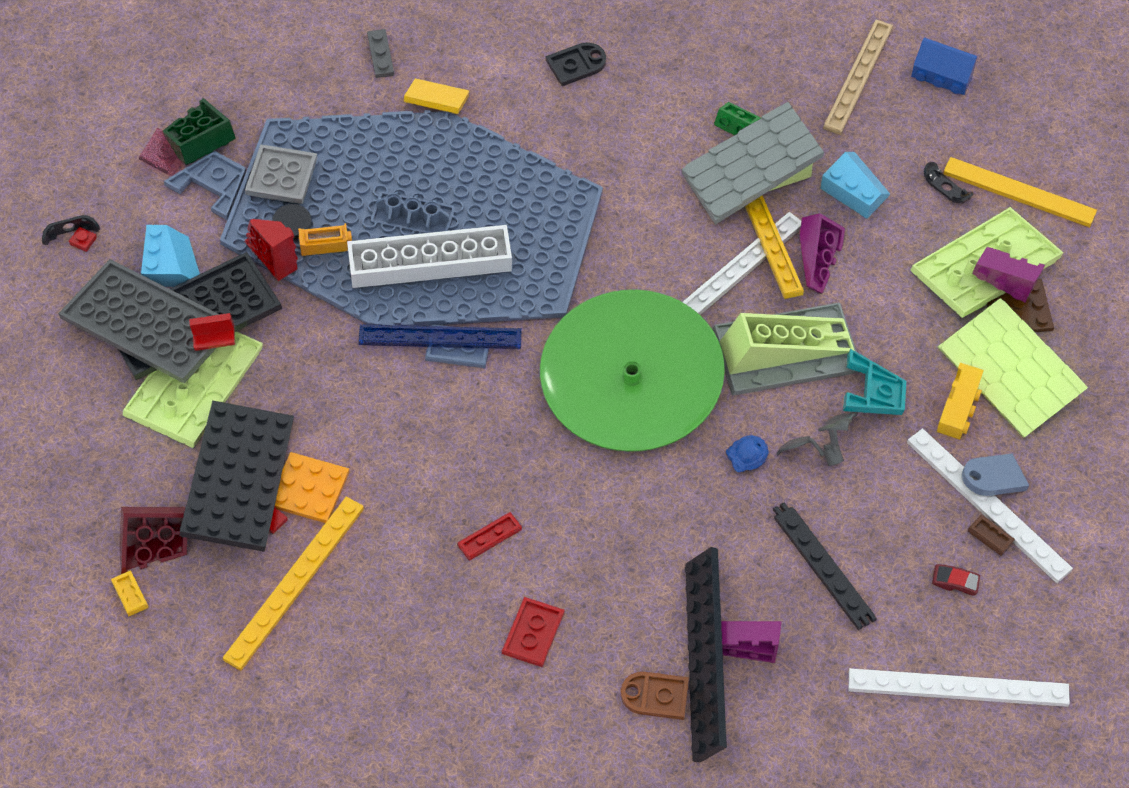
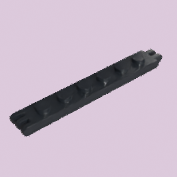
(823, 566)

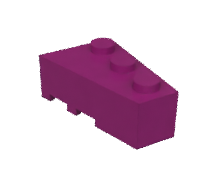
(1007, 273)

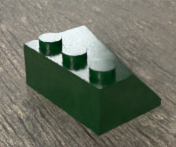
(199, 132)

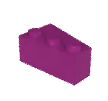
(751, 639)

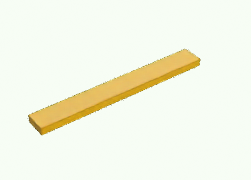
(1020, 192)
(774, 248)

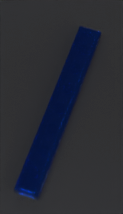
(440, 336)

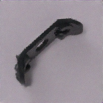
(935, 178)
(56, 228)

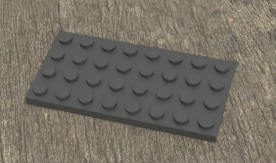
(139, 319)

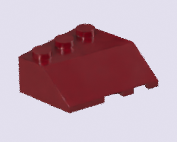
(150, 536)

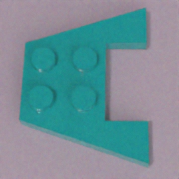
(882, 391)

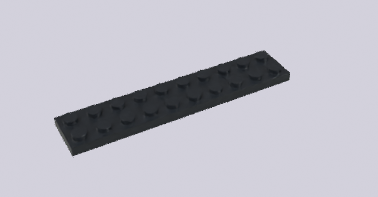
(705, 655)

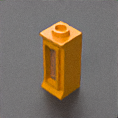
(324, 240)

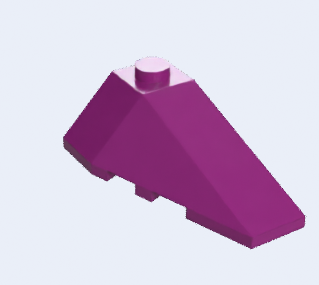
(819, 242)

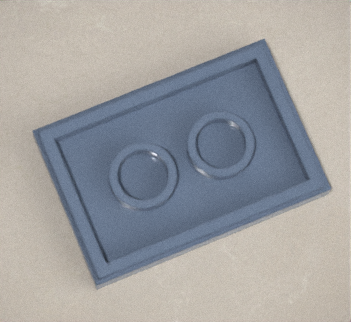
(459, 356)

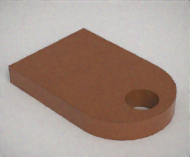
(657, 694)

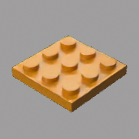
(310, 487)

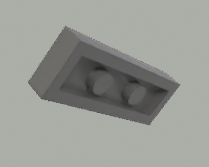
(380, 53)

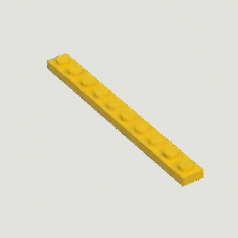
(293, 584)

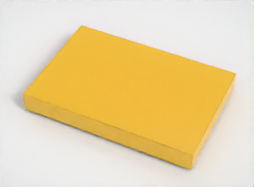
(436, 96)

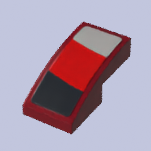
(956, 578)

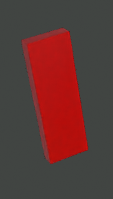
(489, 536)

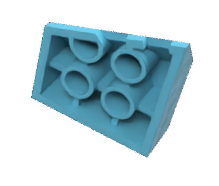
(854, 185)

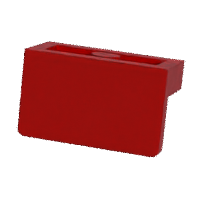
(212, 331)

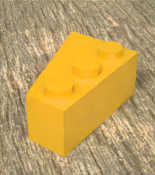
(960, 402)

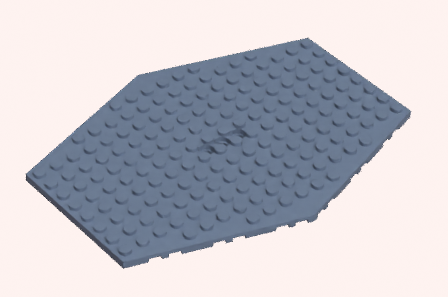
(422, 177)

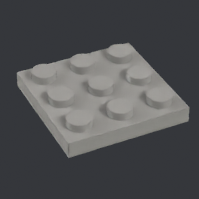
(281, 174)

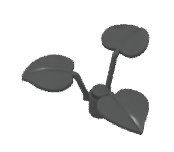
(831, 450)

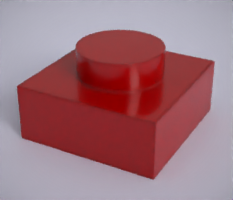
(82, 239)

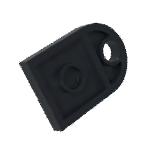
(576, 62)

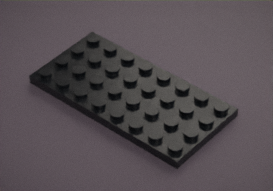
(227, 288)
(237, 476)

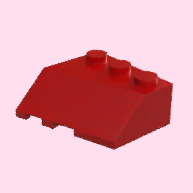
(273, 246)

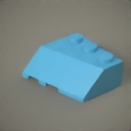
(168, 256)

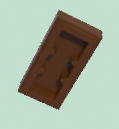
(991, 535)

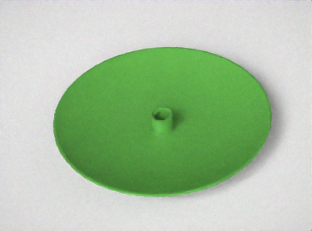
(626, 332)

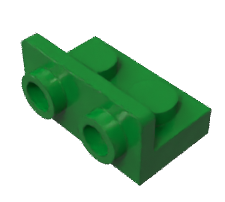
(734, 118)

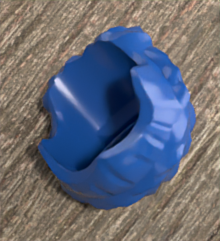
(747, 453)

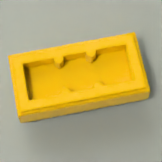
(129, 593)

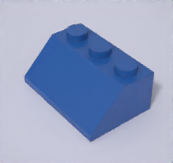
(944, 66)

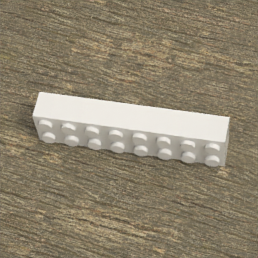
(429, 256)

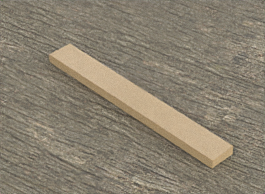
(858, 77)

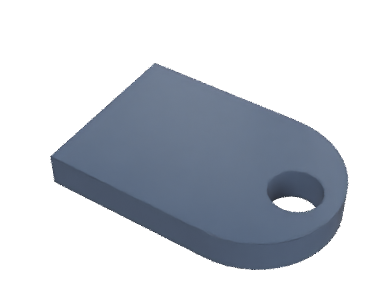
(995, 475)

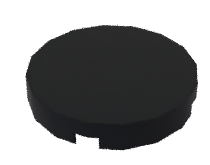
(294, 217)

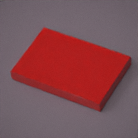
(533, 632)

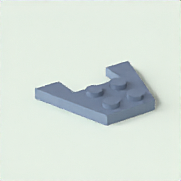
(215, 174)

